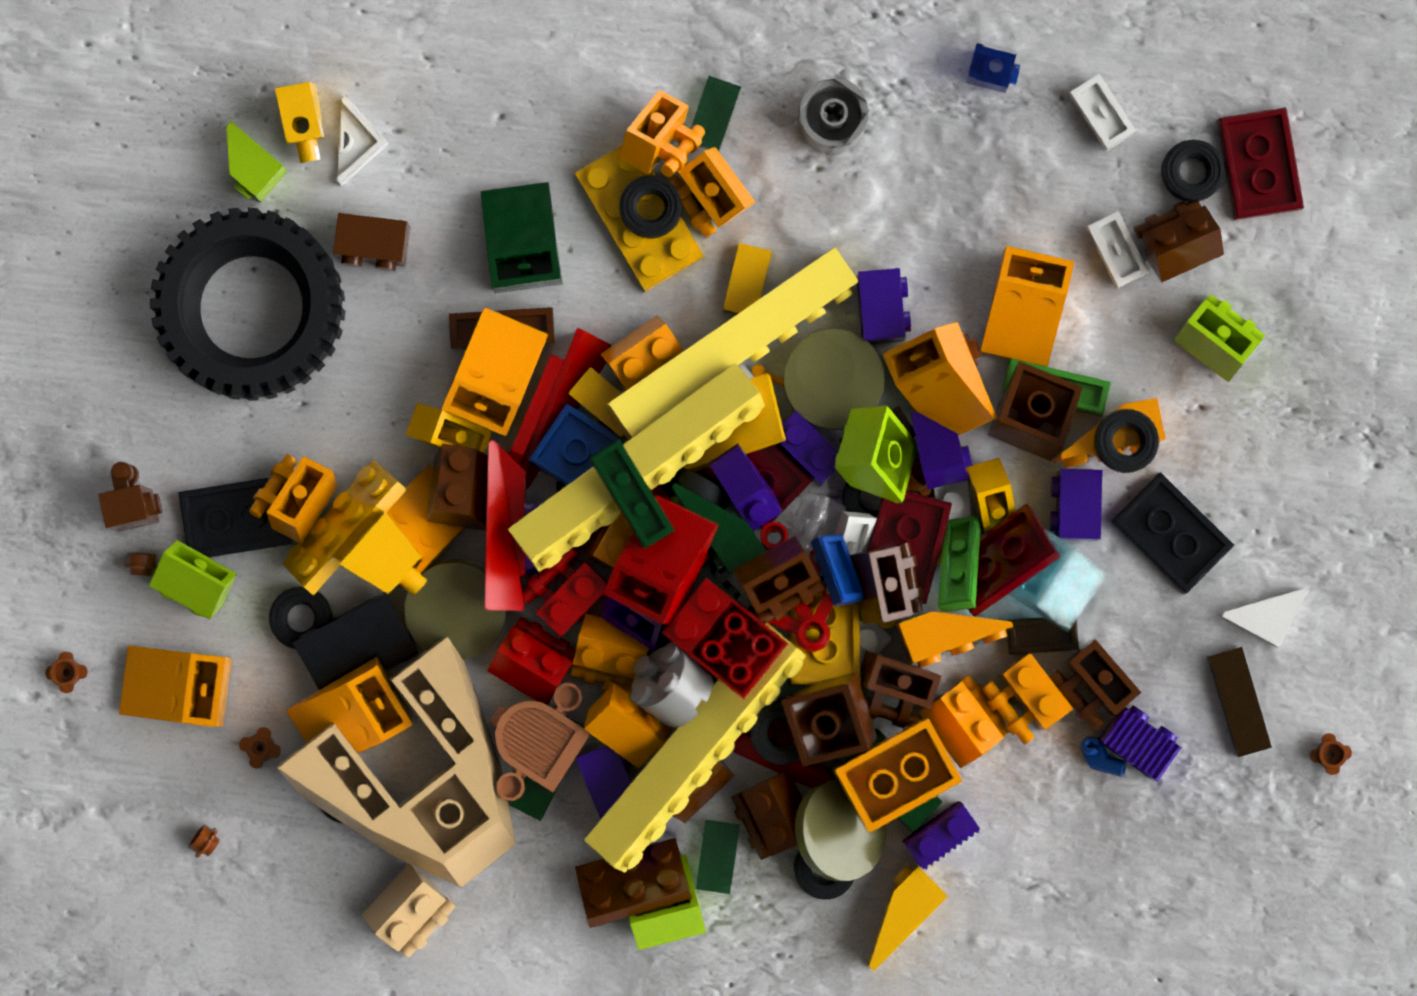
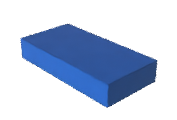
(838, 570)

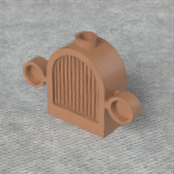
(538, 741)

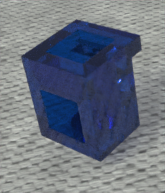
(981, 74)

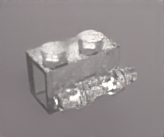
(815, 517)

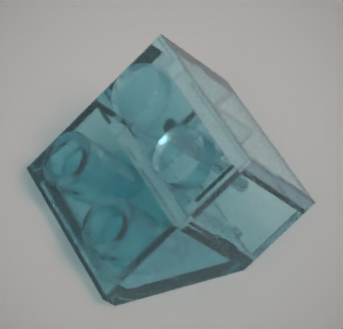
(1062, 587)

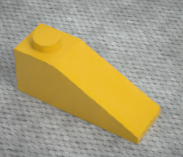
(907, 907)

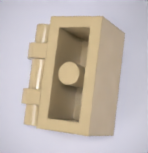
(408, 911)

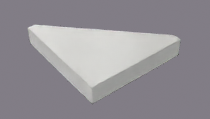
(357, 142)
(1269, 617)

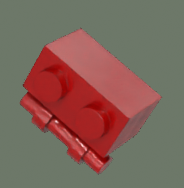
(571, 598)
(532, 660)

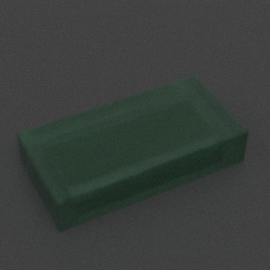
(716, 111)
(717, 856)

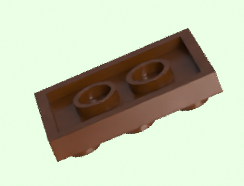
(649, 885)

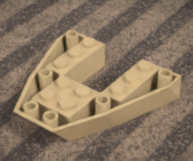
(452, 821)

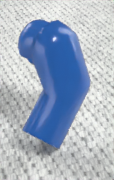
(1099, 759)

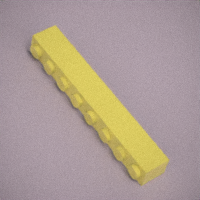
(735, 342)
(657, 453)
(685, 764)

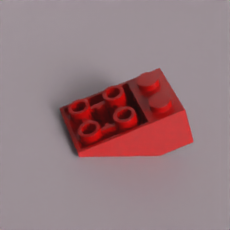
(662, 575)
(725, 638)

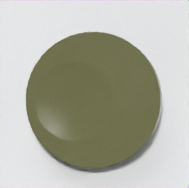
(831, 376)
(453, 607)
(833, 835)

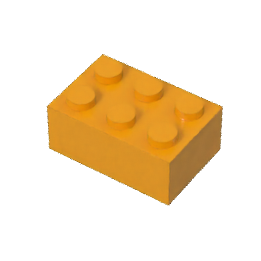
(897, 775)

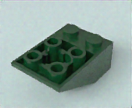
(521, 238)
(733, 540)

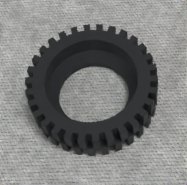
(200, 256)

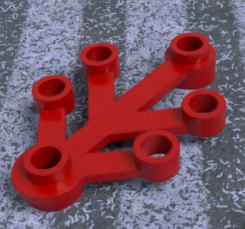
(806, 618)

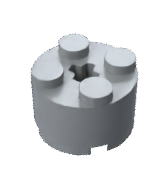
(827, 97)
(670, 685)

